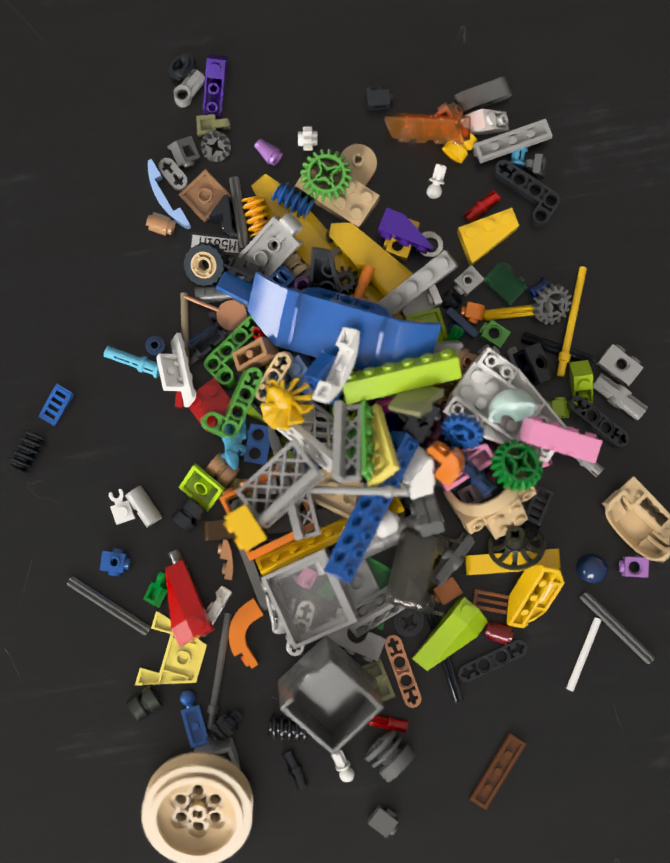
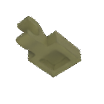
(208, 123)

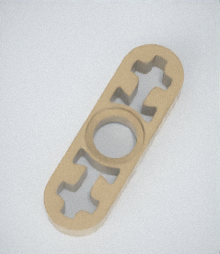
(276, 362)

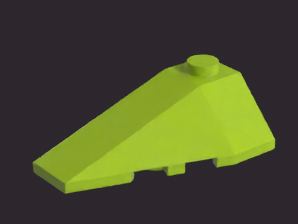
(455, 630)

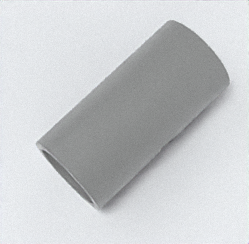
(143, 504)

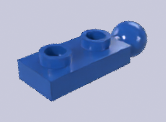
(193, 720)

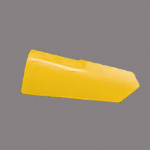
(363, 250)

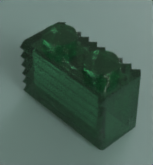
(505, 282)

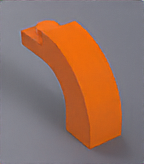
(237, 632)

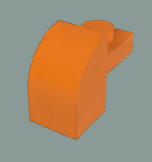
(452, 462)

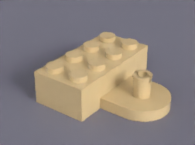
(358, 200)

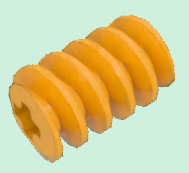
(256, 213)

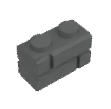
(427, 515)

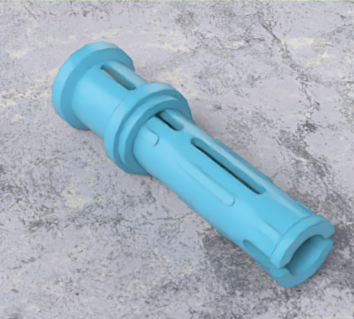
(142, 363)

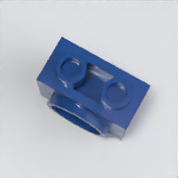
(319, 371)

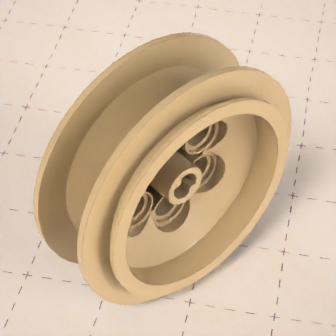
(179, 835)

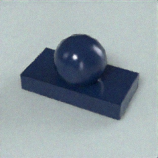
(457, 319)

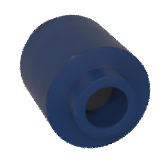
(161, 349)

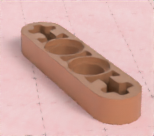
(404, 670)

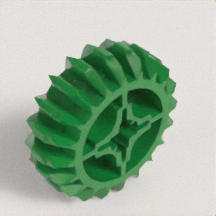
(527, 465)

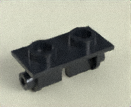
(236, 268)
(208, 340)

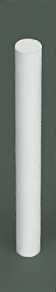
(583, 654)

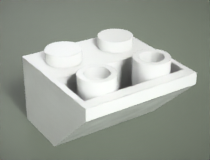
(419, 474)

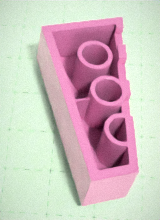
(560, 440)

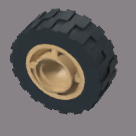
(194, 263)

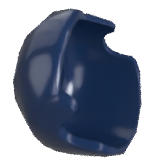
(592, 568)

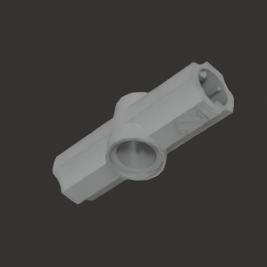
(619, 396)

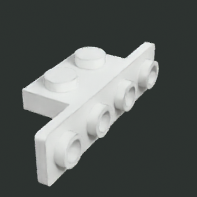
(175, 371)

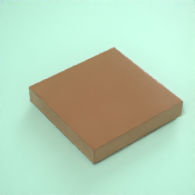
(203, 195)

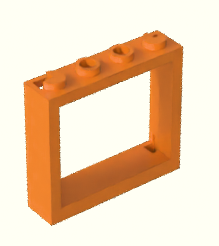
(230, 494)

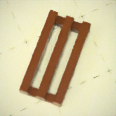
(476, 598)

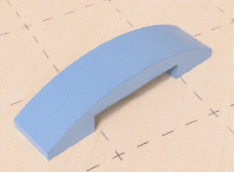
(154, 177)

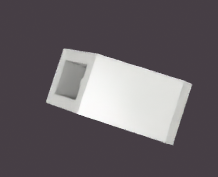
(488, 122)

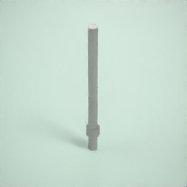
(387, 491)

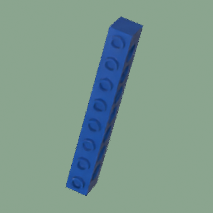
(368, 516)

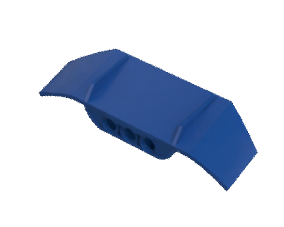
(314, 318)

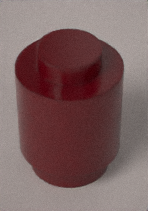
(498, 632)

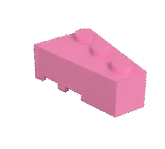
(479, 456)

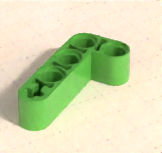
(224, 362)
(236, 401)

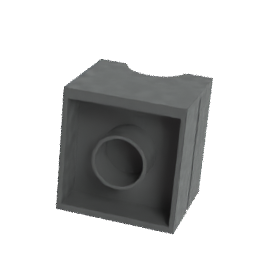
(329, 694)

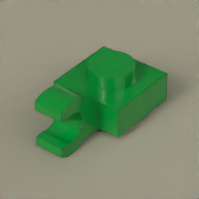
(157, 591)

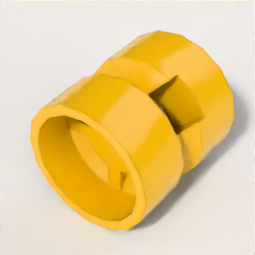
(459, 152)

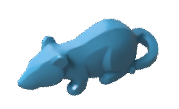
(234, 445)

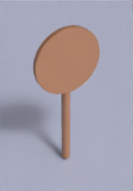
(229, 314)

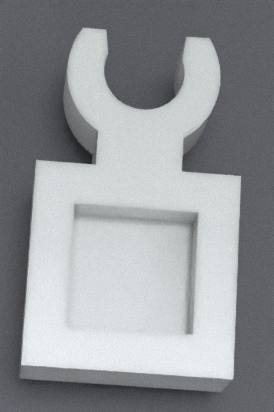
(121, 510)

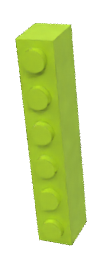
(402, 376)

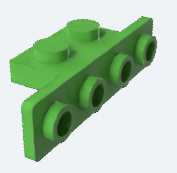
(367, 447)

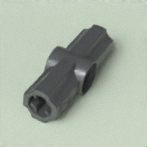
(451, 559)

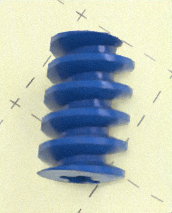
(293, 200)

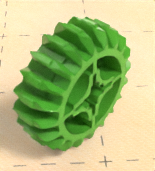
(333, 171)

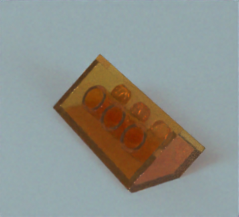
(429, 127)

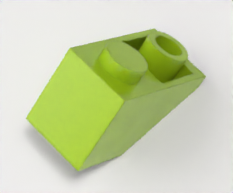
(581, 380)

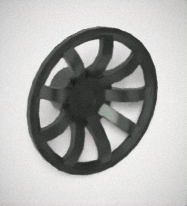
(517, 542)

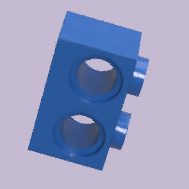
(263, 445)

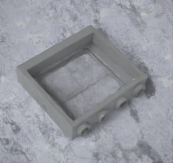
(309, 599)

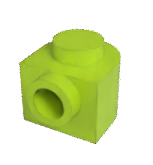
(559, 406)

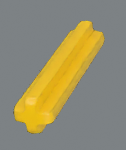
(510, 312)

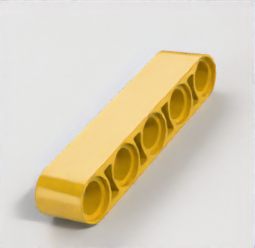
(484, 564)

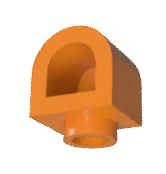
(472, 312)

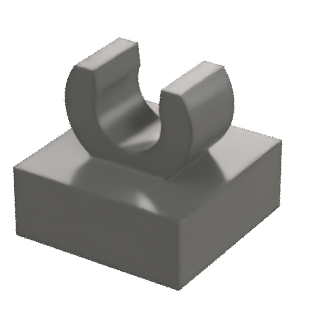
(537, 165)

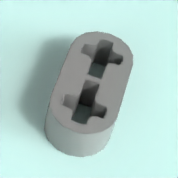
(170, 177)

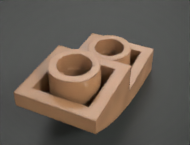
(227, 553)

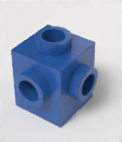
(108, 558)

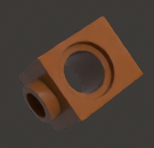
(446, 592)

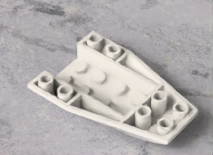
(481, 383)

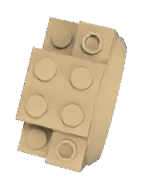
(496, 514)
(640, 520)

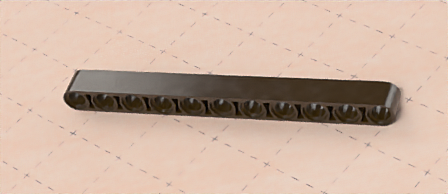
(217, 530)

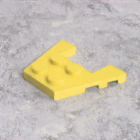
(179, 663)

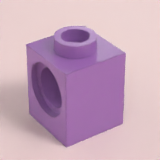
(642, 563)

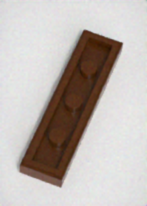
(497, 771)

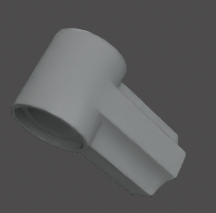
(190, 87)

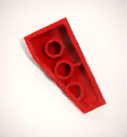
(186, 608)

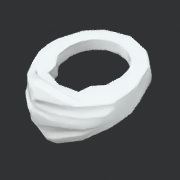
(427, 234)

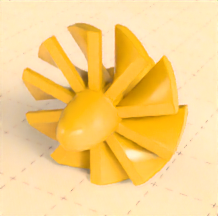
(283, 405)

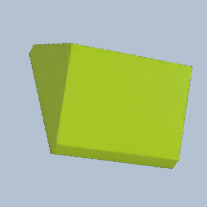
(202, 487)

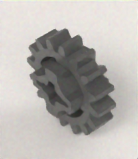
(551, 303)

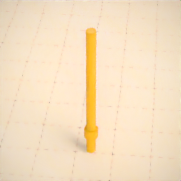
(564, 356)

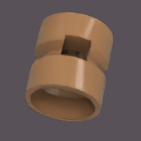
(219, 468)

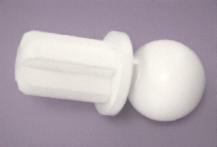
(434, 190)
(346, 773)

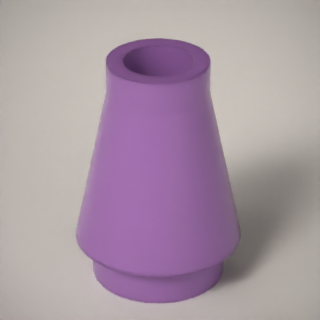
(269, 152)

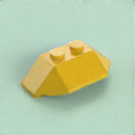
(533, 594)

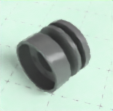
(392, 757)

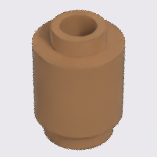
(161, 224)

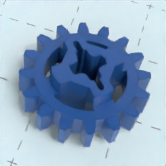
(462, 430)

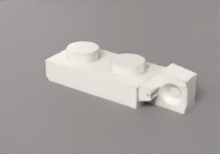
(215, 609)

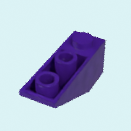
(215, 84)
(400, 228)

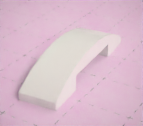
(342, 367)

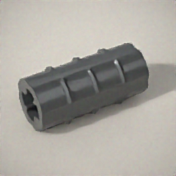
(210, 294)

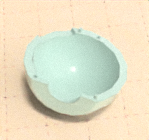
(514, 404)

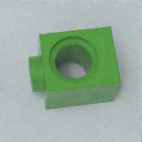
(502, 334)

